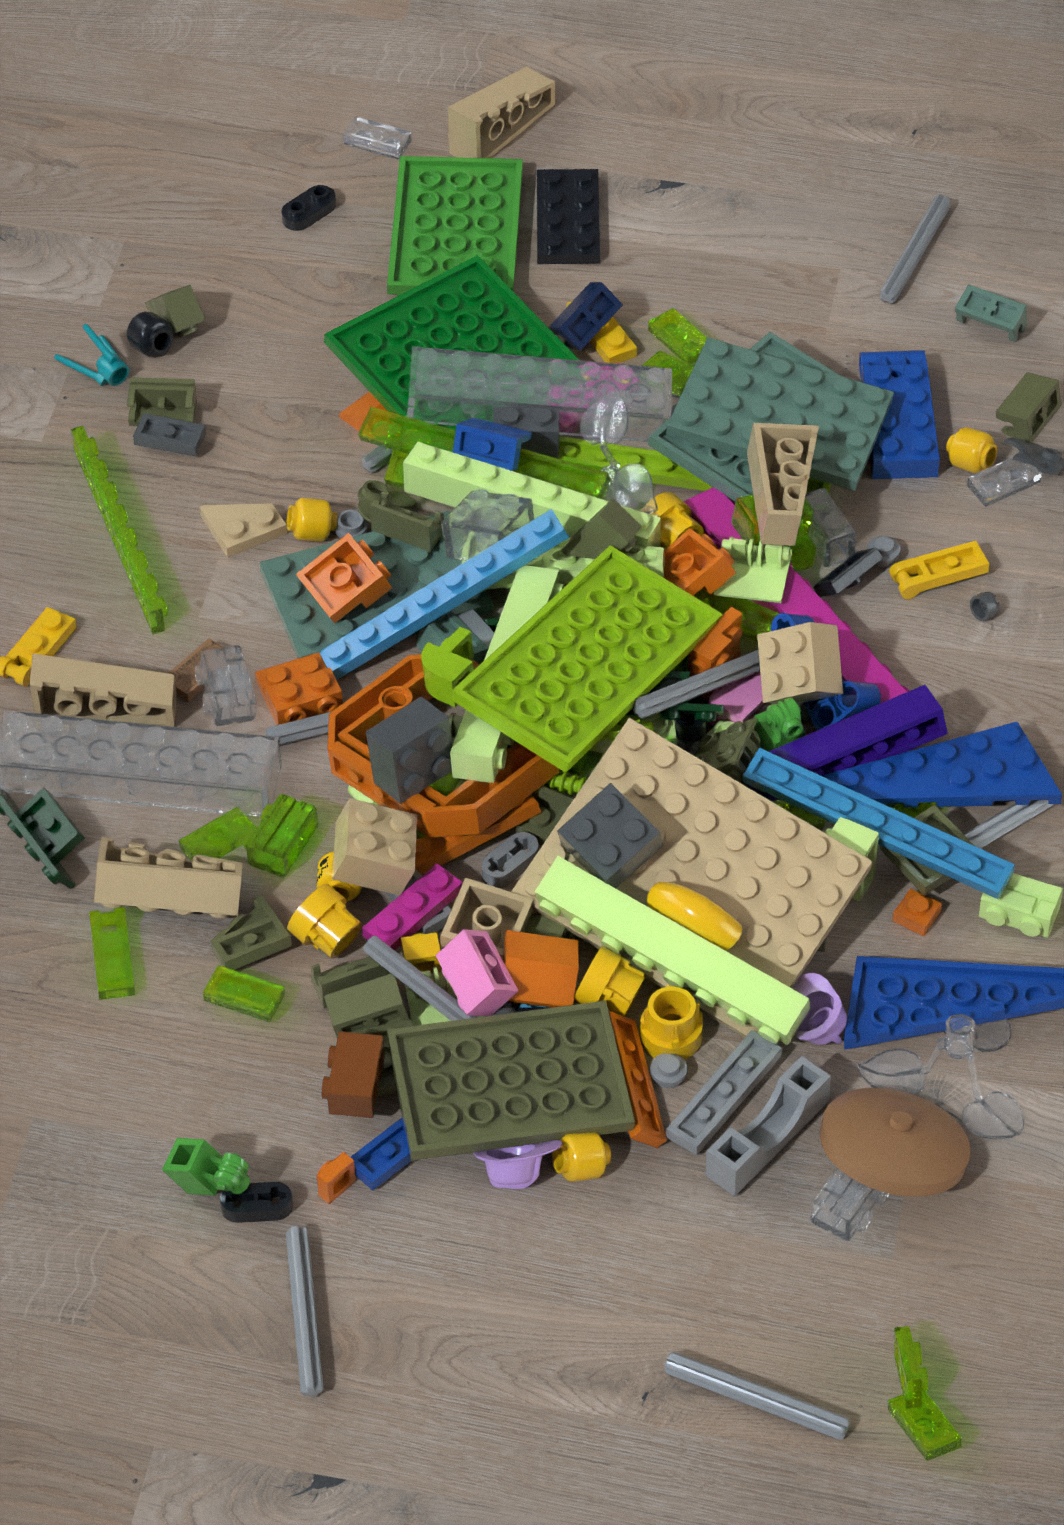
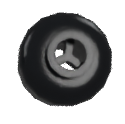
(150, 334)

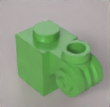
(779, 724)
(203, 1170)

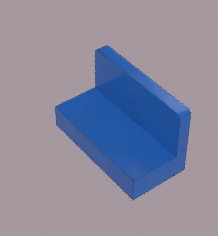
(490, 442)

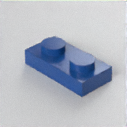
(382, 1156)

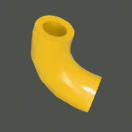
(695, 913)

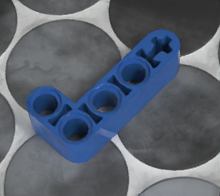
(829, 710)

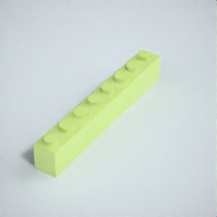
(451, 477)
(479, 747)
(673, 951)

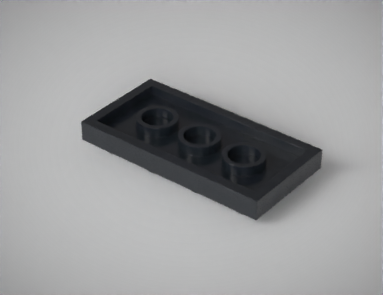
(568, 216)

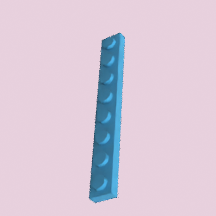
(444, 594)
(895, 829)

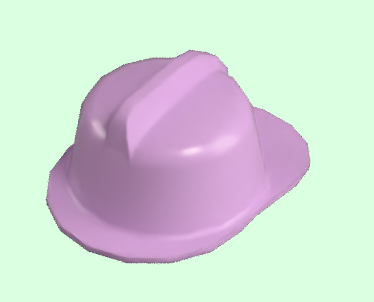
(827, 1015)
(517, 1165)

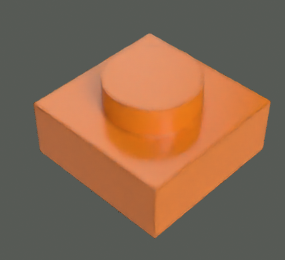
(917, 912)
(335, 1177)

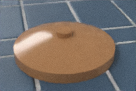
(894, 1142)

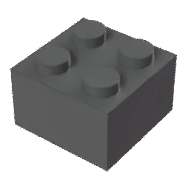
(410, 749)
(610, 837)

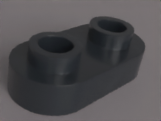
(308, 207)

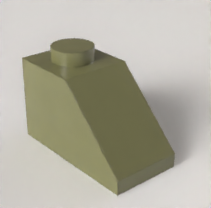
(179, 309)
(608, 527)

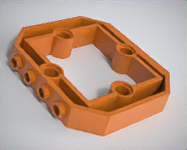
(462, 812)

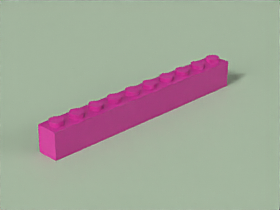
(858, 664)

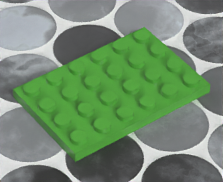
(452, 213)

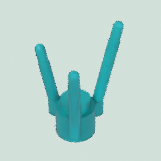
(109, 365)

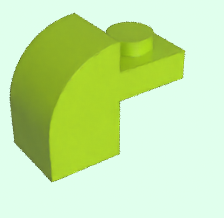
(448, 664)

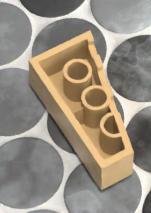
(498, 113)
(779, 474)
(102, 691)
(166, 881)

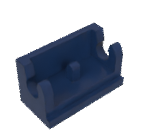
(586, 315)

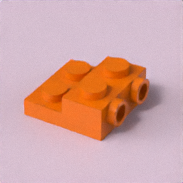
(697, 563)
(345, 577)
(717, 646)
(299, 689)

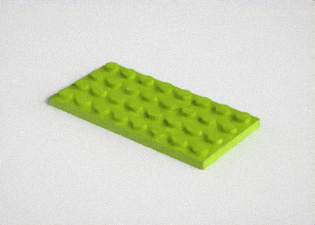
(586, 658)

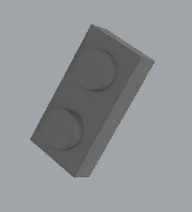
(169, 434)

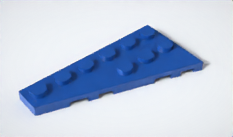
(958, 772)
(916, 996)

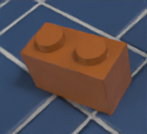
(354, 1074)

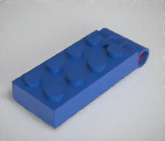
(908, 436)

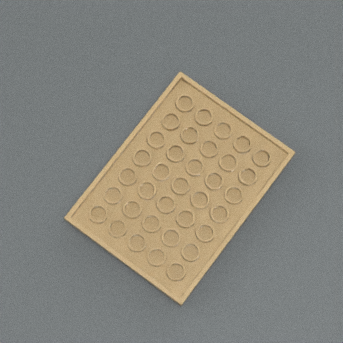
(725, 843)

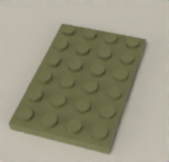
(509, 1080)

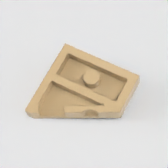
(243, 525)

